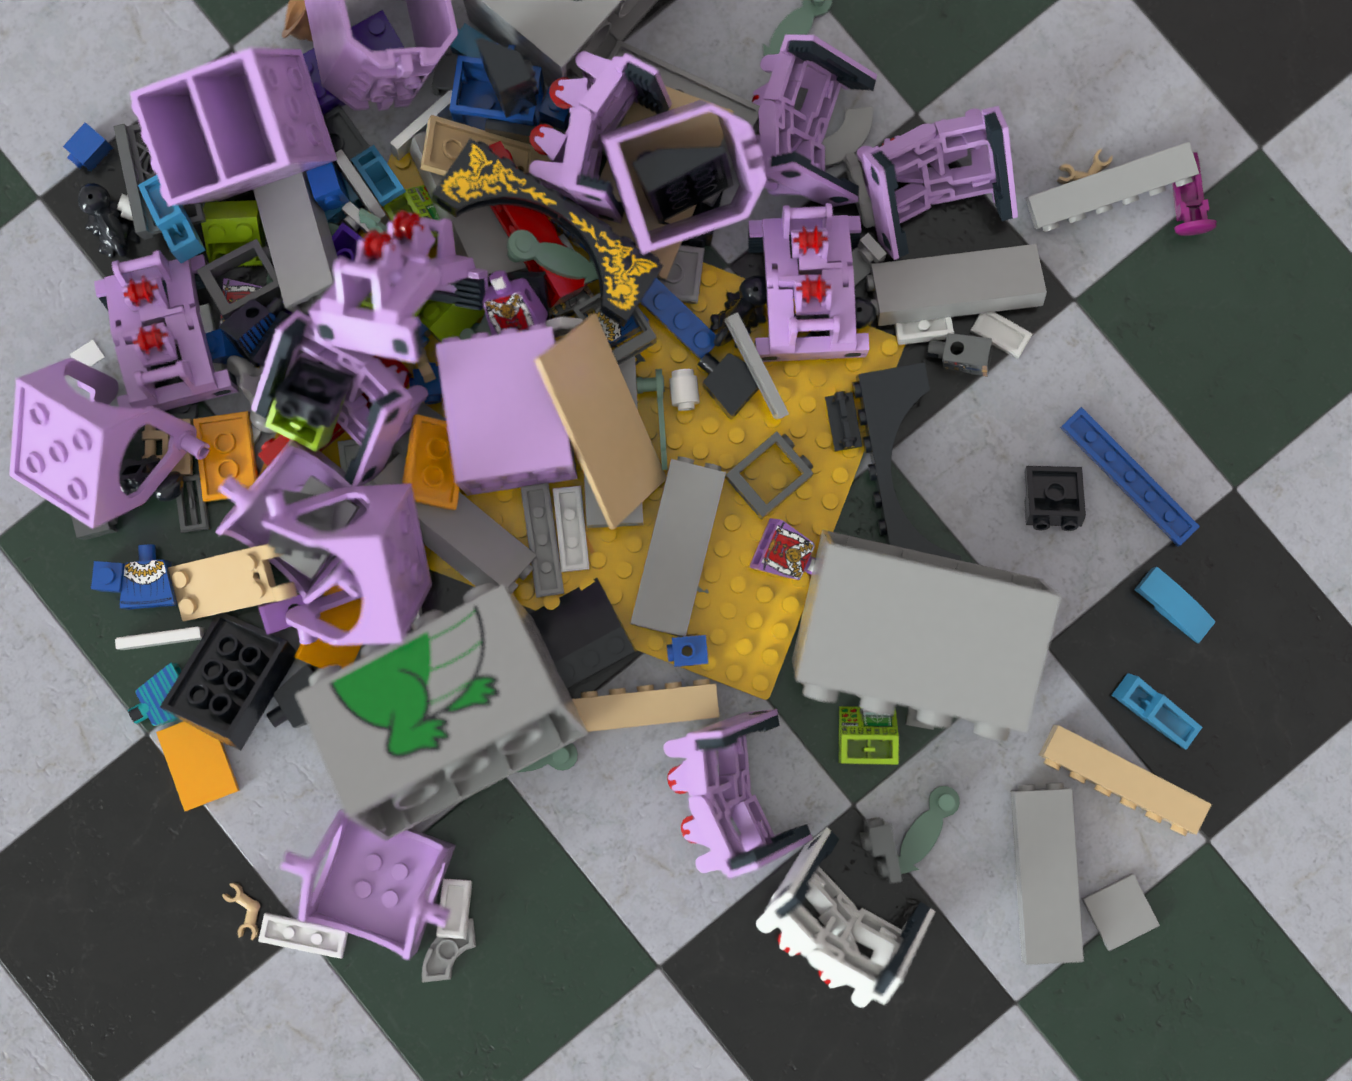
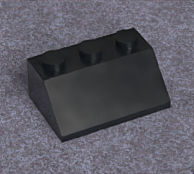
(509, 76)

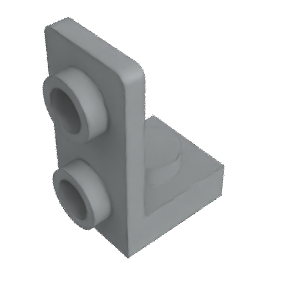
(864, 255)

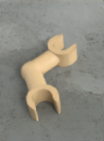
(1096, 167)
(425, 368)
(252, 910)

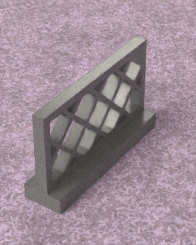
(134, 174)

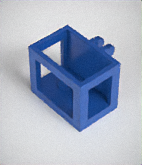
(479, 99)

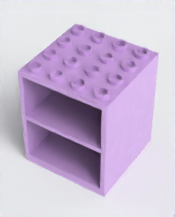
(233, 125)
(501, 412)

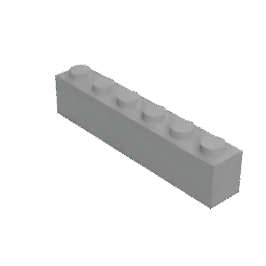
(1111, 186)

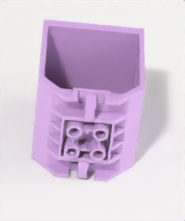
(379, 76)
(745, 159)

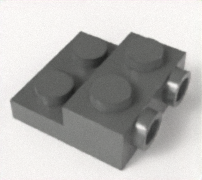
(317, 519)
(879, 841)

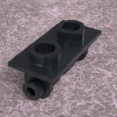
(843, 421)

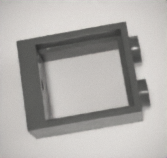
(232, 260)
(632, 347)
(747, 492)

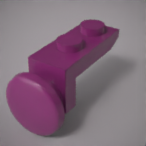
(1192, 207)

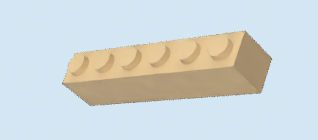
(648, 705)
(1124, 780)

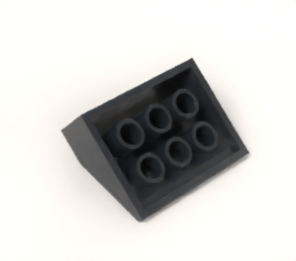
(681, 177)
(583, 634)
(230, 680)

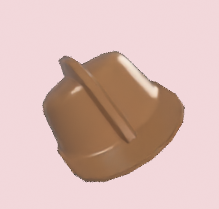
(297, 21)

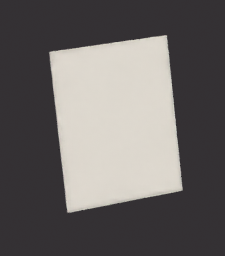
(88, 353)

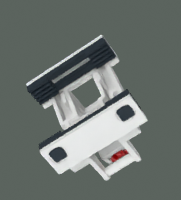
(834, 946)

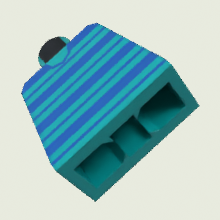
(152, 695)

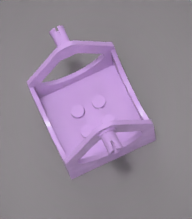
(75, 444)
(290, 472)
(381, 550)
(374, 884)

